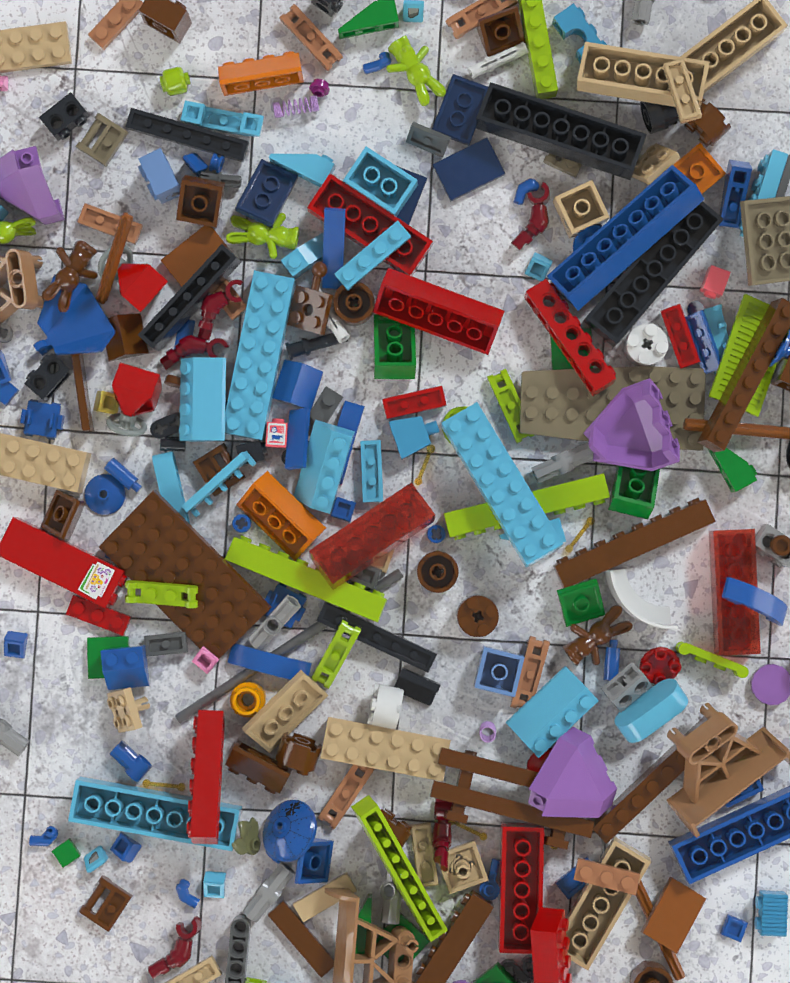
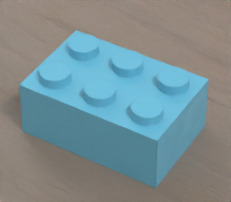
(381, 181)

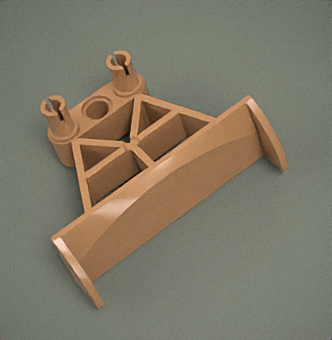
(19, 271)
(720, 765)
(398, 943)

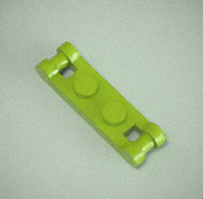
(508, 402)
(161, 593)
(335, 654)
(720, 662)

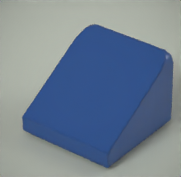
(195, 163)
(15, 644)
(125, 848)

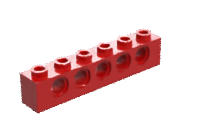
(581, 364)

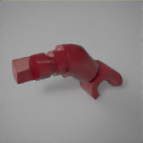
(538, 219)
(211, 307)
(188, 346)
(441, 834)
(180, 953)

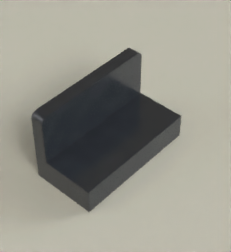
(417, 686)

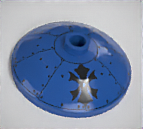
(296, 834)

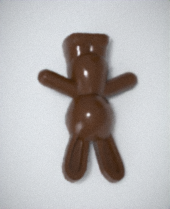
(68, 277)
(598, 634)

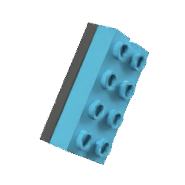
(772, 179)

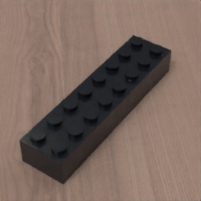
(560, 131)
(650, 275)

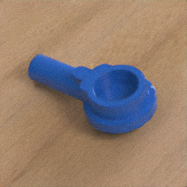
(490, 889)

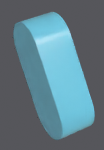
(651, 710)

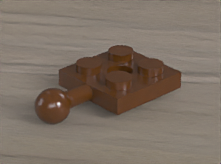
(319, 300)

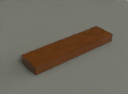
(82, 392)
(302, 938)

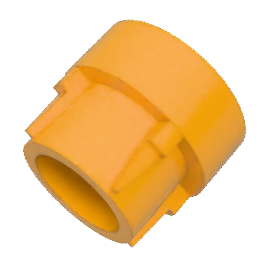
(239, 706)

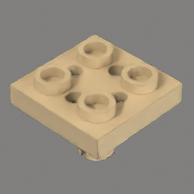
(654, 163)
(126, 709)
(476, 872)

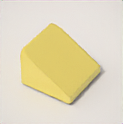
(106, 402)

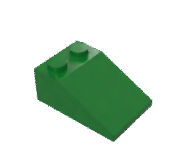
(393, 349)
(634, 491)

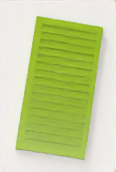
(744, 327)

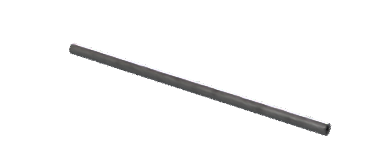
(281, 650)

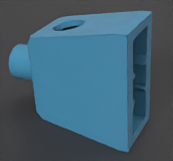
(412, 434)

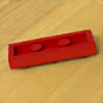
(680, 336)
(414, 402)
(98, 615)

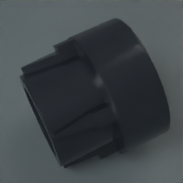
(658, 116)

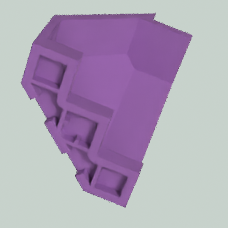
(26, 187)
(634, 430)
(573, 780)

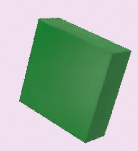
(66, 852)

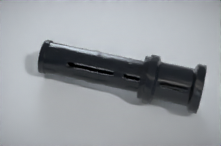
(306, 346)

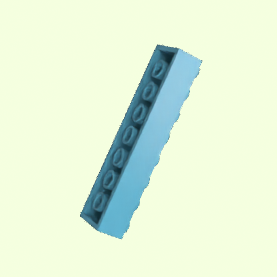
(259, 355)
(501, 485)
(144, 811)

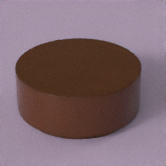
(173, 381)
(780, 545)

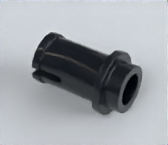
(172, 445)

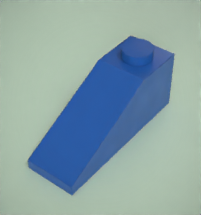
(734, 191)

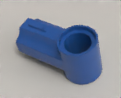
(135, 764)

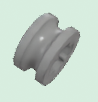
(10, 333)

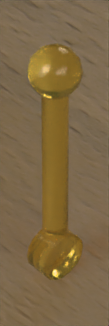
(430, 449)
(589, 521)
(181, 786)
(483, 836)

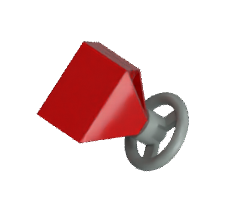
(136, 281)
(136, 394)

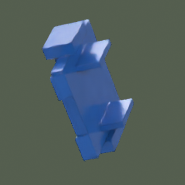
(42, 419)
(276, 596)

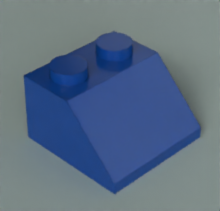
(125, 667)

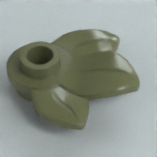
(249, 840)

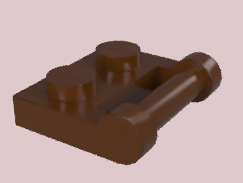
(209, 467)
(112, 906)

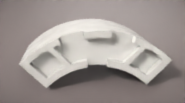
(633, 604)

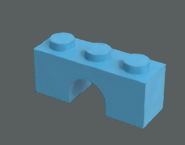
(572, 22)

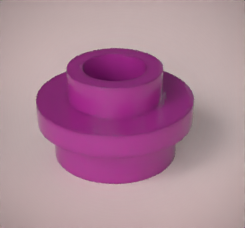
(319, 87)

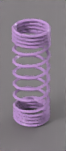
(313, 105)
(487, 724)

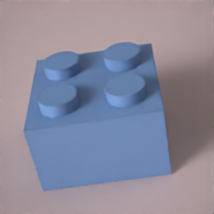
(159, 173)
(498, 671)

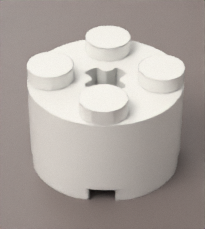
(648, 356)
(385, 706)

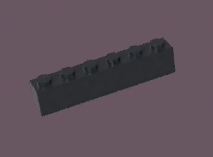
(189, 298)

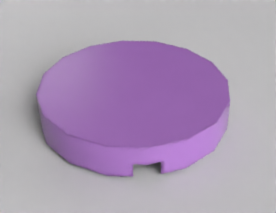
(771, 684)

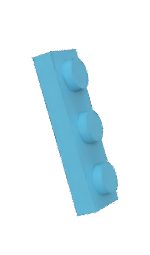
(371, 471)

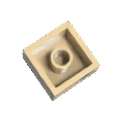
(580, 208)

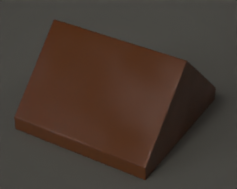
(500, 31)
(126, 340)
(63, 514)

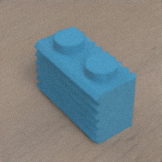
(771, 913)

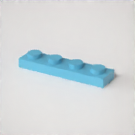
(372, 255)

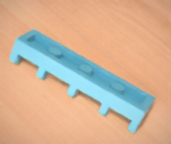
(718, 327)
(217, 481)

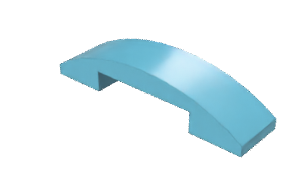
(222, 120)

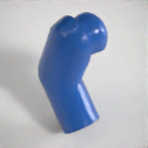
(377, 65)
(523, 188)
(45, 839)
(184, 895)

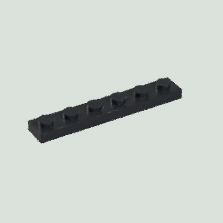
(187, 134)
(379, 637)

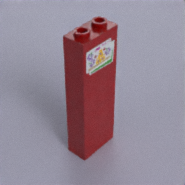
(61, 562)

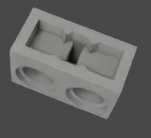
(771, 532)
(626, 687)

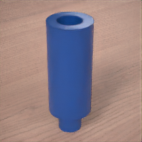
(123, 475)
(612, 660)

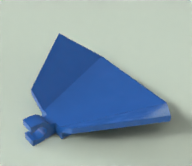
(78, 330)

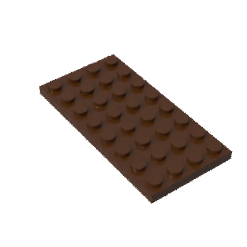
(165, 548)

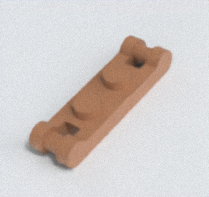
(474, 12)
(311, 37)
(531, 671)
(345, 795)

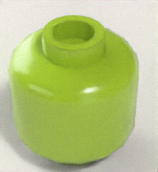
(174, 81)

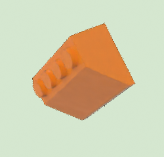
(260, 74)
(280, 515)

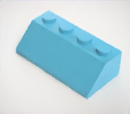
(202, 399)
(324, 466)
(552, 711)

